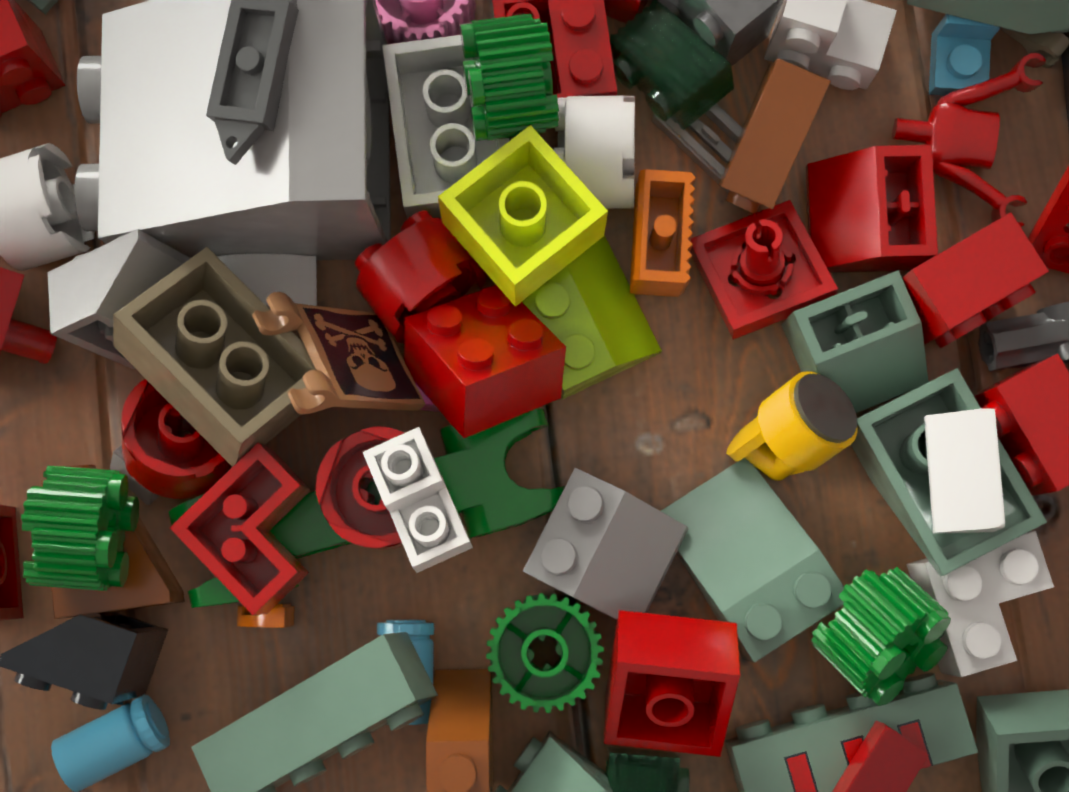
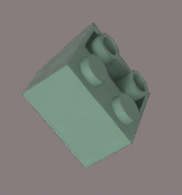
(862, 341)

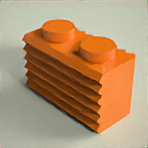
(662, 233)

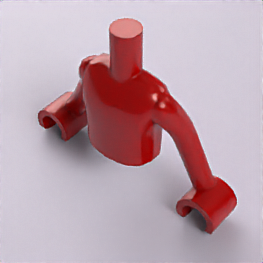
(968, 135)

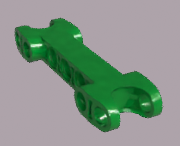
(472, 474)

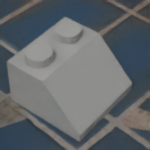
(605, 547)

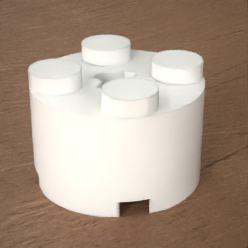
(599, 145)
(38, 209)

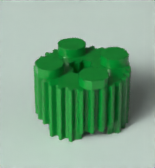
(509, 76)
(79, 528)
(883, 633)
(513, 657)

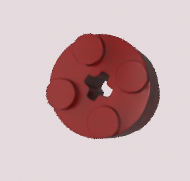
(415, 271)
(159, 458)
(344, 494)

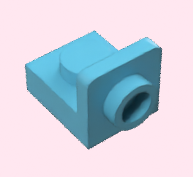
(959, 54)

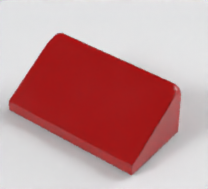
(882, 763)

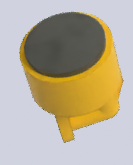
(801, 425)

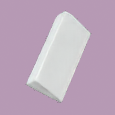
(964, 472)

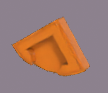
(279, 617)

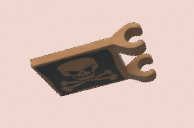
(351, 355)

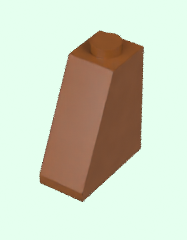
(772, 135)
(147, 584)
(460, 732)

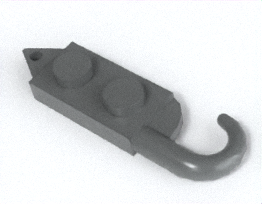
(250, 72)

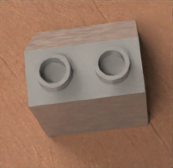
(298, 190)

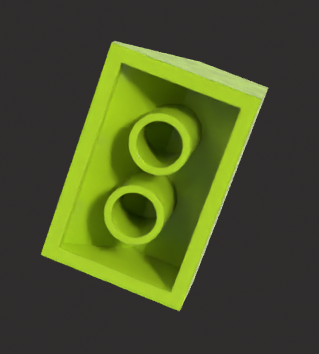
(595, 319)

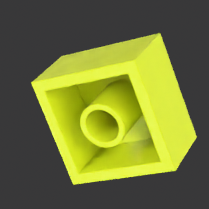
(523, 215)

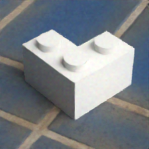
(833, 39)
(972, 595)

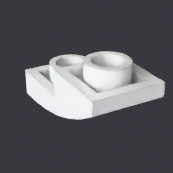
(276, 273)
(417, 500)

